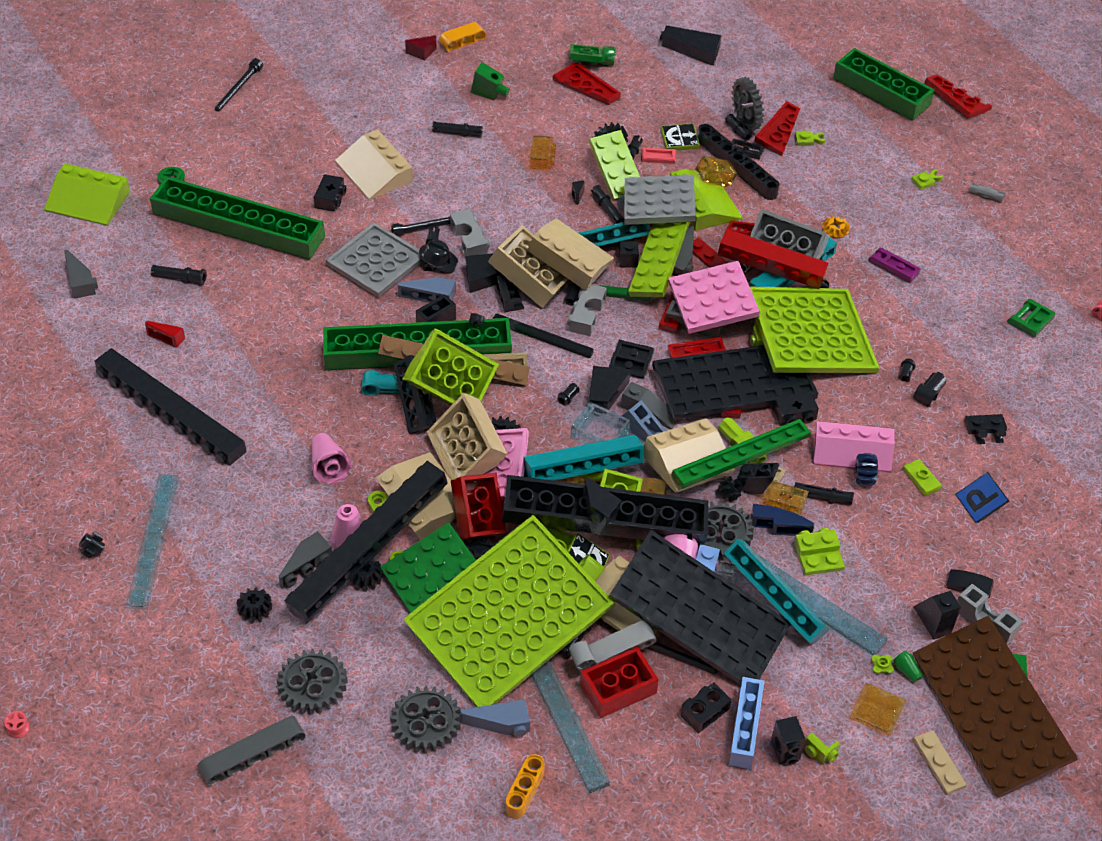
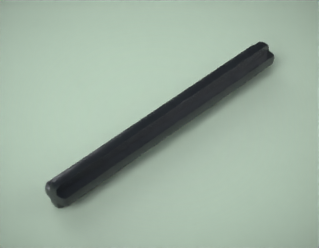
(548, 337)

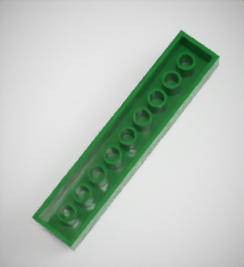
(238, 217)
(359, 345)

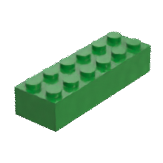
(883, 83)

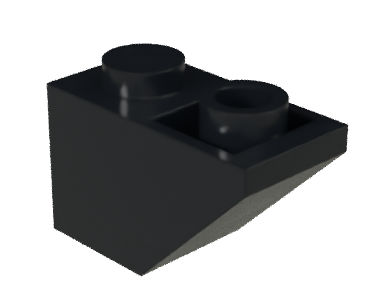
(757, 476)

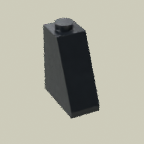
(607, 385)
(939, 614)

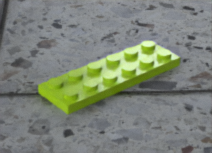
(658, 259)

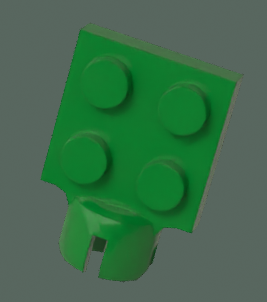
(592, 54)

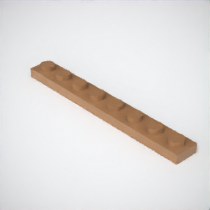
(402, 348)

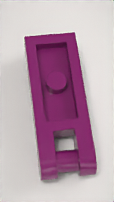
(895, 264)

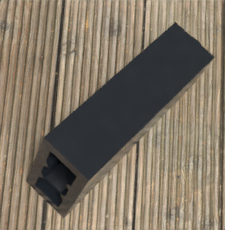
(692, 43)
(480, 272)

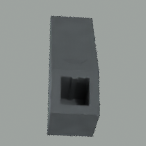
(311, 549)

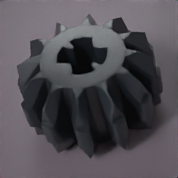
(368, 575)
(254, 604)

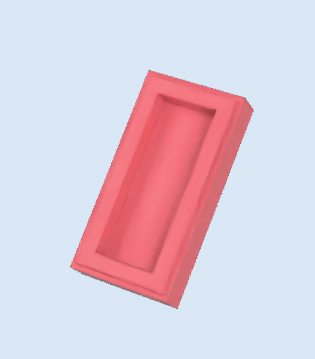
(658, 155)

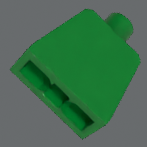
(488, 82)

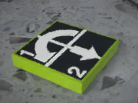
(680, 137)
(581, 546)

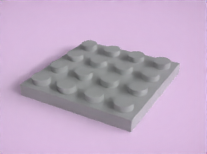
(659, 199)
(375, 259)

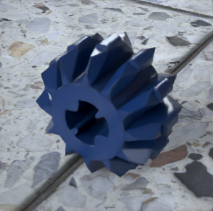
(866, 469)

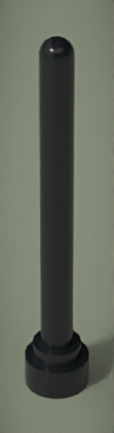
(254, 66)
(400, 229)
(683, 657)

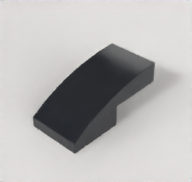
(961, 580)

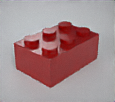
(478, 506)
(619, 682)

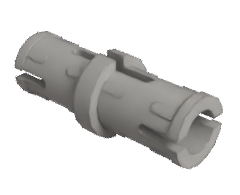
(987, 192)

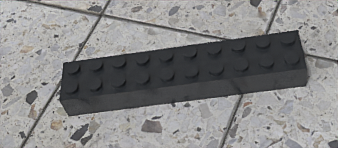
(563, 508)

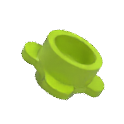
(882, 669)

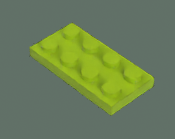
(614, 161)

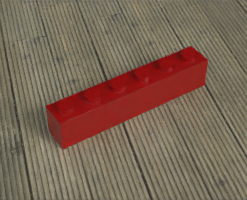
(772, 258)

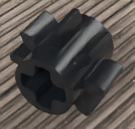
(730, 488)
(91, 544)

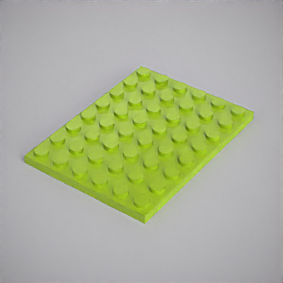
(508, 613)

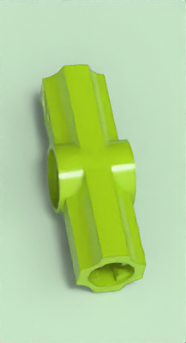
(736, 435)

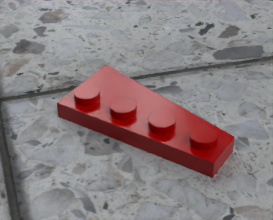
(584, 81)
(957, 97)
(778, 129)

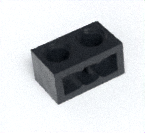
(709, 710)

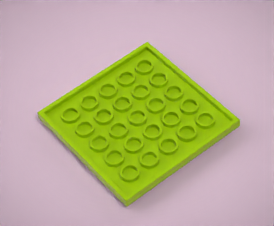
(812, 331)

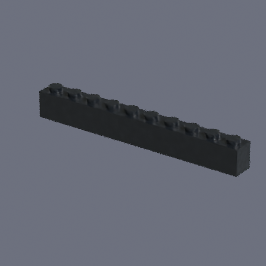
(170, 407)
(366, 542)

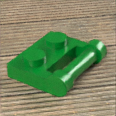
(1035, 321)

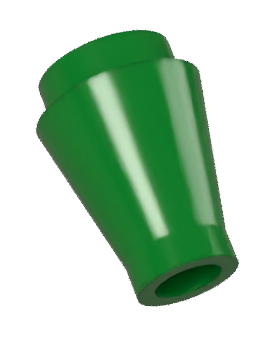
(906, 664)

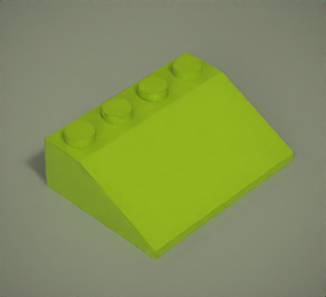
(87, 194)
(712, 203)
(450, 369)

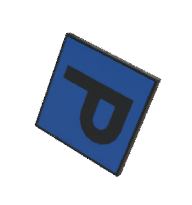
(982, 497)

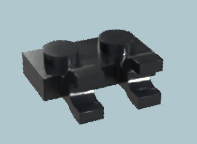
(983, 424)

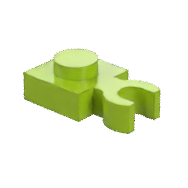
(807, 138)
(926, 180)

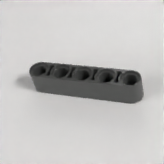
(250, 750)

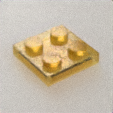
(878, 709)

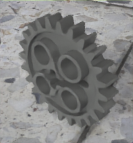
(745, 93)
(741, 530)
(296, 673)
(430, 734)

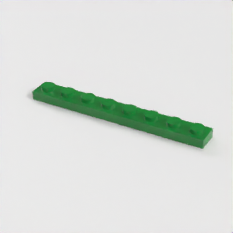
(740, 453)

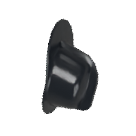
(438, 255)

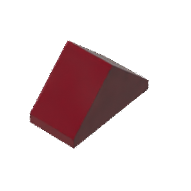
(421, 47)

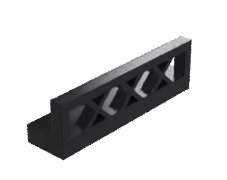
(423, 402)

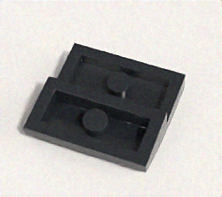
(632, 357)

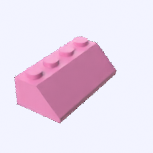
(841, 443)

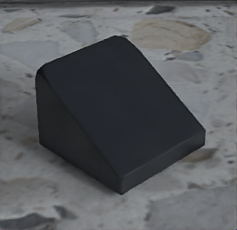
(577, 191)

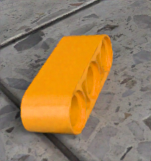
(462, 36)
(527, 777)

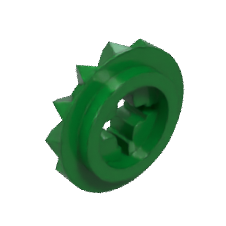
(169, 172)

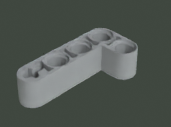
(635, 635)

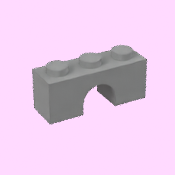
(466, 224)
(583, 320)
(975, 607)

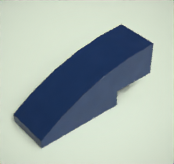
(779, 520)

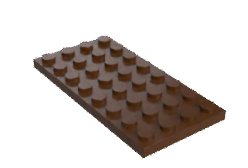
(994, 707)

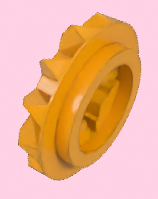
(833, 231)

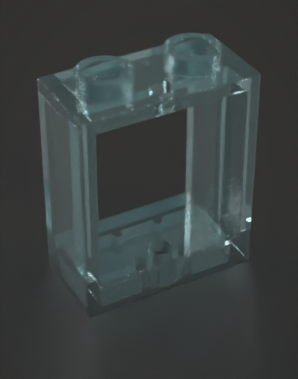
(603, 416)

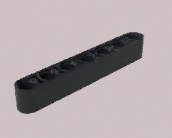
(745, 167)

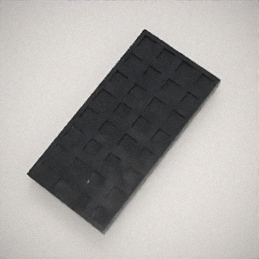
(725, 382)
(699, 609)

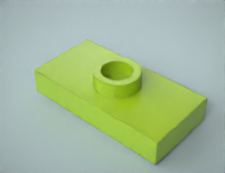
(922, 477)

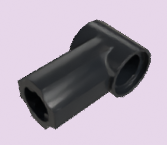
(929, 390)

